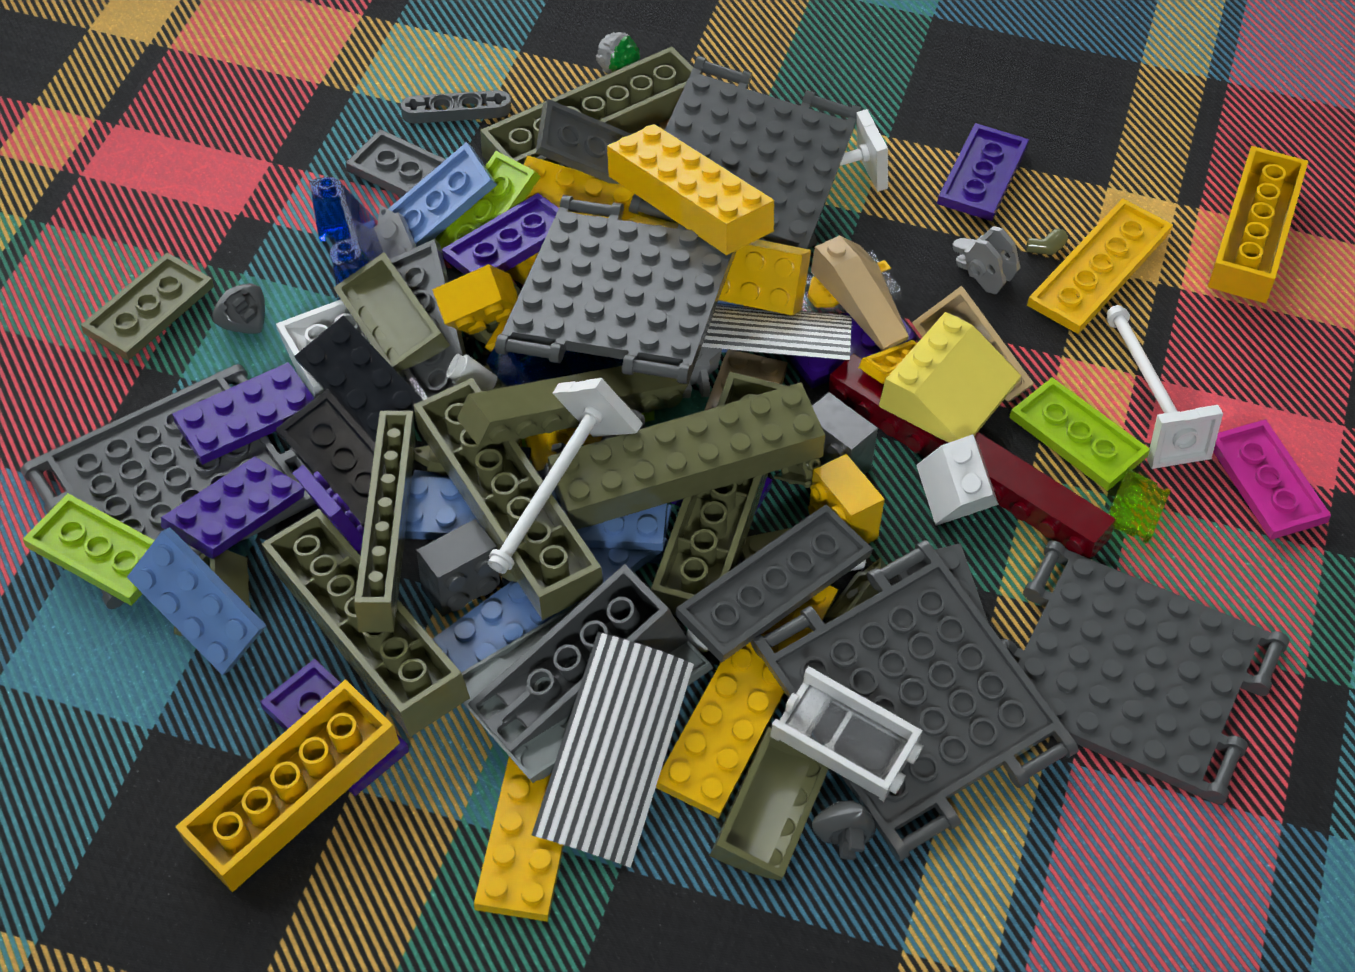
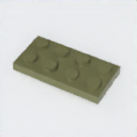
(147, 306)

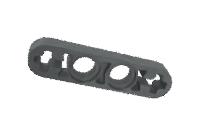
(497, 106)

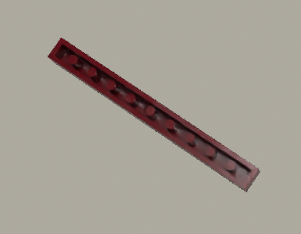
(1017, 485)

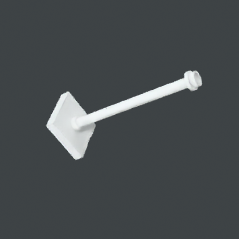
(870, 150)
(599, 414)
(1176, 435)

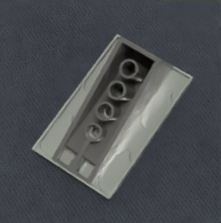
(532, 683)

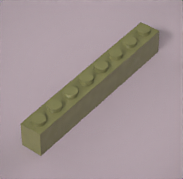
(534, 410)
(385, 523)

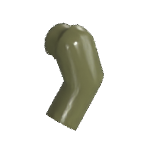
(1050, 244)

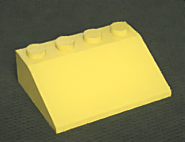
(949, 381)

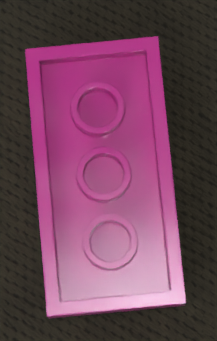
(1269, 480)

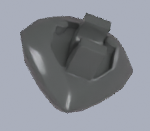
(241, 309)
(845, 825)

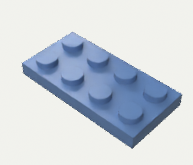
(444, 194)
(196, 601)

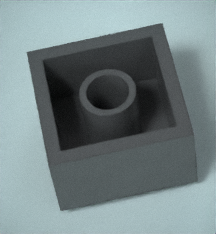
(457, 568)

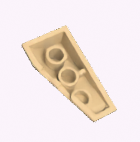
(860, 289)
(962, 306)

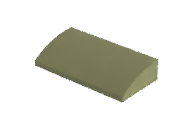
(390, 314)
(769, 809)

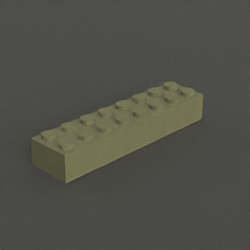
(625, 99)
(689, 456)
(497, 486)
(712, 523)
(399, 666)

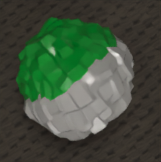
(616, 52)

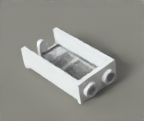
(848, 734)

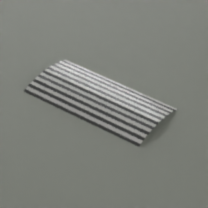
(778, 333)
(613, 749)

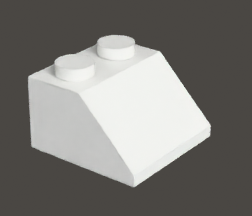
(956, 480)

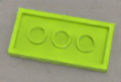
(513, 186)
(1079, 433)
(90, 546)

